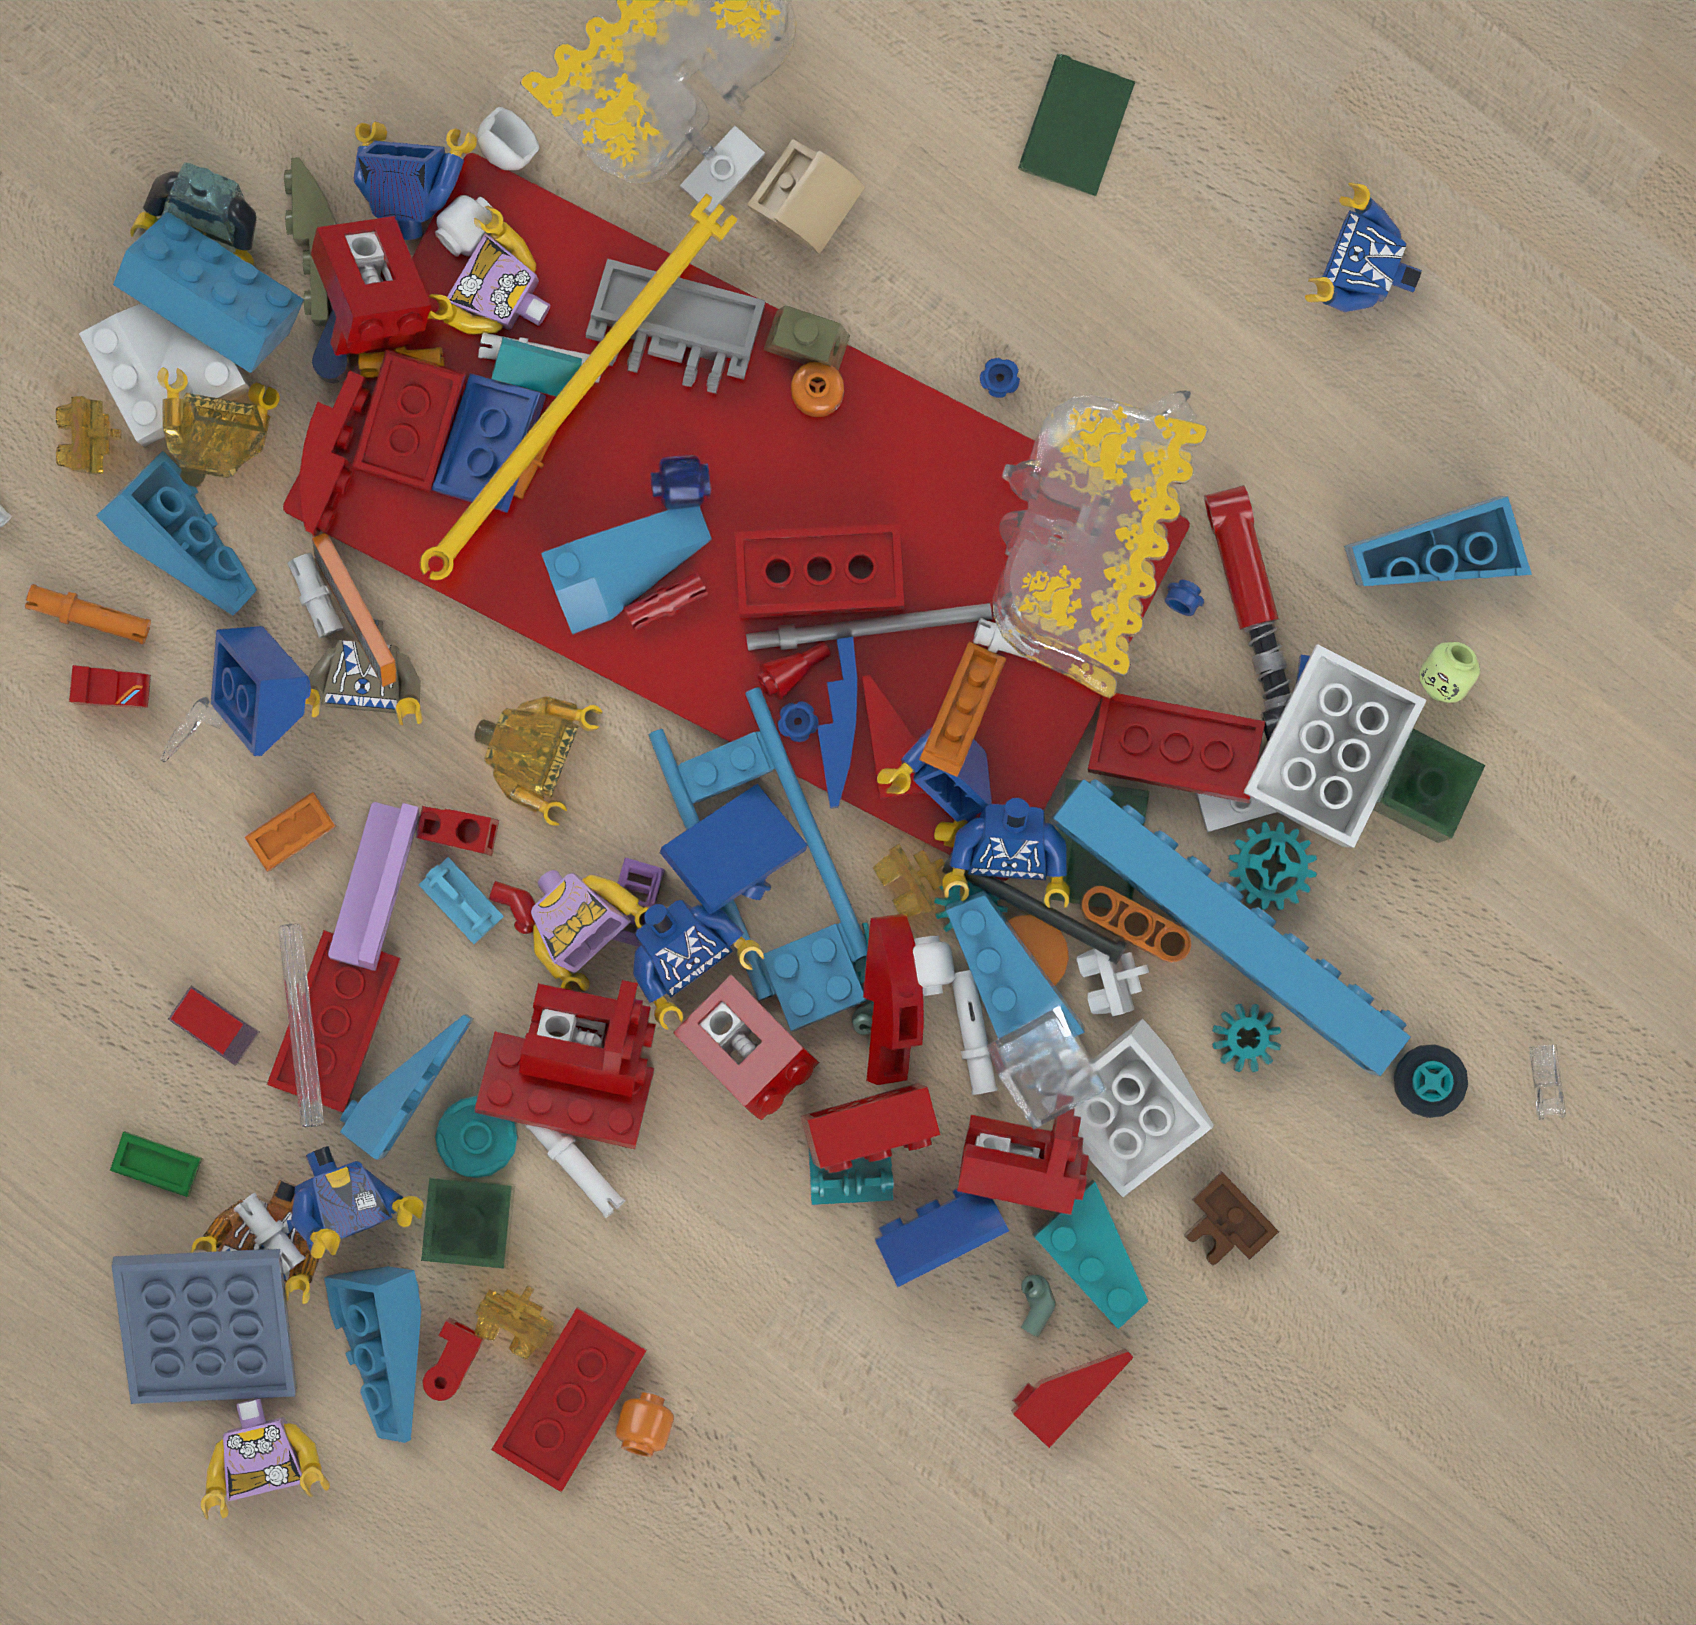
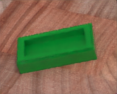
(156, 1164)

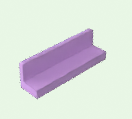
(374, 885)

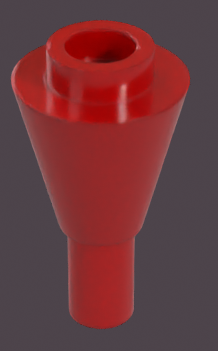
(784, 673)

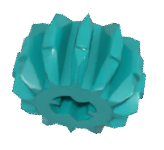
(1247, 1024)

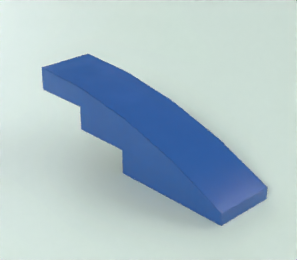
(838, 737)

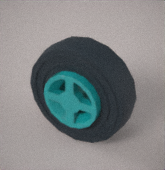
(1449, 1082)

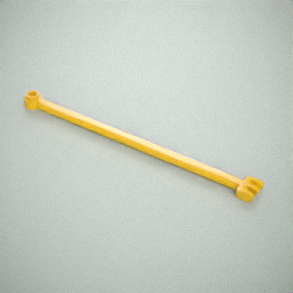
(579, 384)

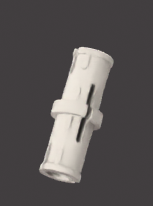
(315, 595)
(268, 1231)

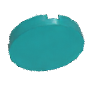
(474, 1142)

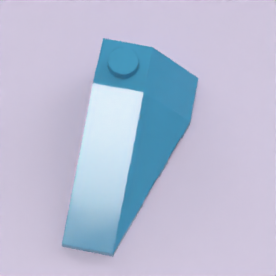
(382, 1327)

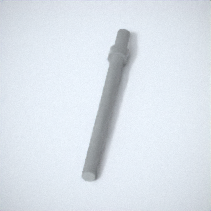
(788, 636)

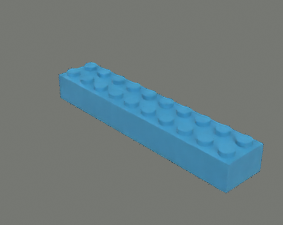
(1231, 929)

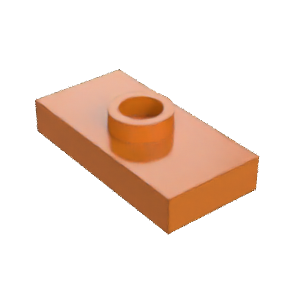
(290, 831)

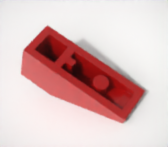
(888, 737)
(1063, 1397)

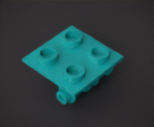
(860, 1183)

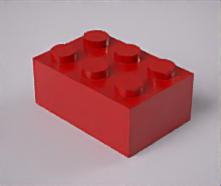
(870, 1127)

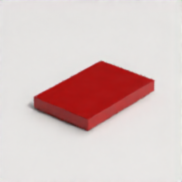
(408, 420)

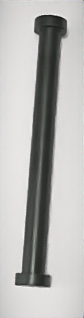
(1048, 915)

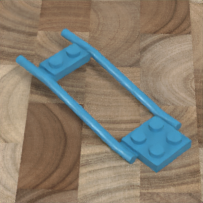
(816, 972)

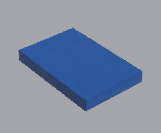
(483, 435)
(733, 849)

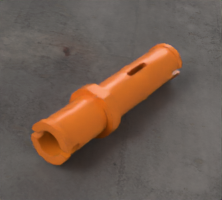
(89, 614)

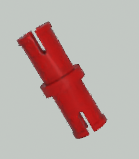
(666, 601)

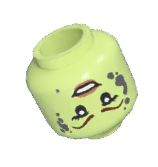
(1449, 672)

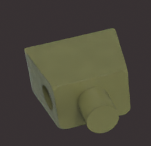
(806, 337)

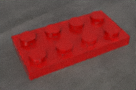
(1176, 746)
(345, 1015)
(556, 1104)
(569, 1399)

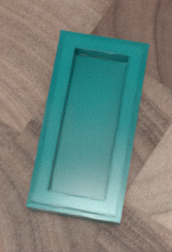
(534, 367)

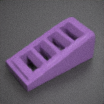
(647, 870)

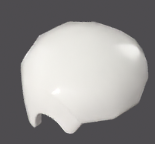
(506, 140)

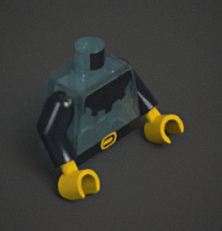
(205, 203)

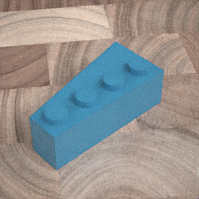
(1451, 546)
(1003, 967)

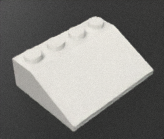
(1334, 747)

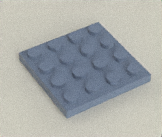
(204, 1326)

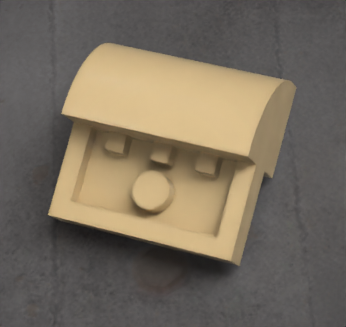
(806, 195)

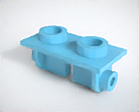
(460, 900)

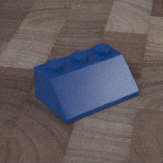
(256, 686)
(938, 1234)

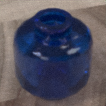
(681, 482)

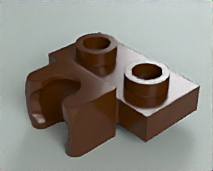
(1229, 1220)

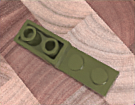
(308, 212)

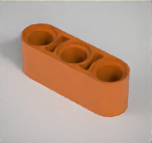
(1156, 925)

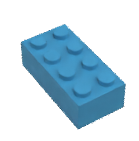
(208, 291)

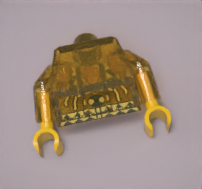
(212, 432)
(531, 749)

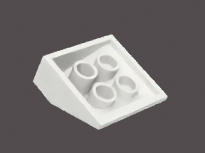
(1144, 1112)

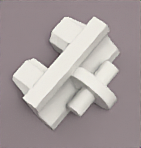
(1118, 981)

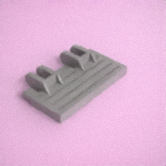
(689, 315)

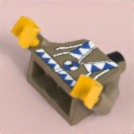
(350, 682)

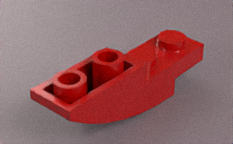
(321, 469)
(896, 996)

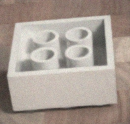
(132, 350)

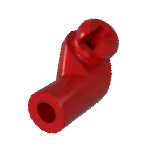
(519, 902)

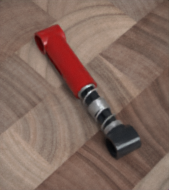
(1251, 594)

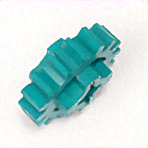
(1289, 869)

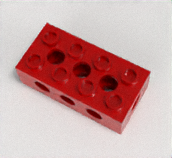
(799, 550)

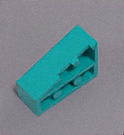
(1094, 1256)

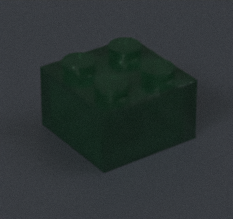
(1429, 787)
(468, 1222)

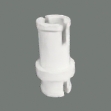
(989, 635)

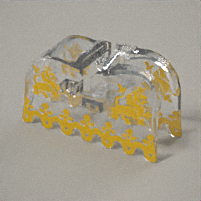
(630, 89)
(1104, 487)

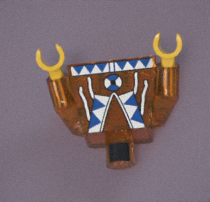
(233, 1234)

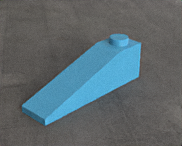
(169, 528)
(618, 565)
(387, 1108)

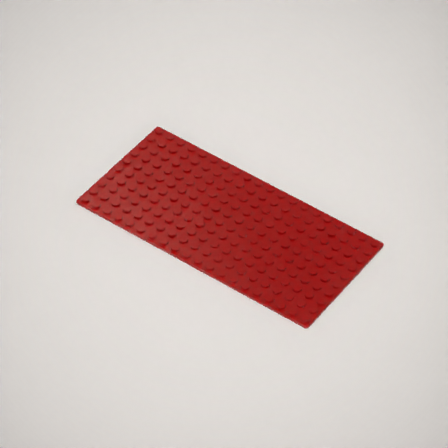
(879, 458)

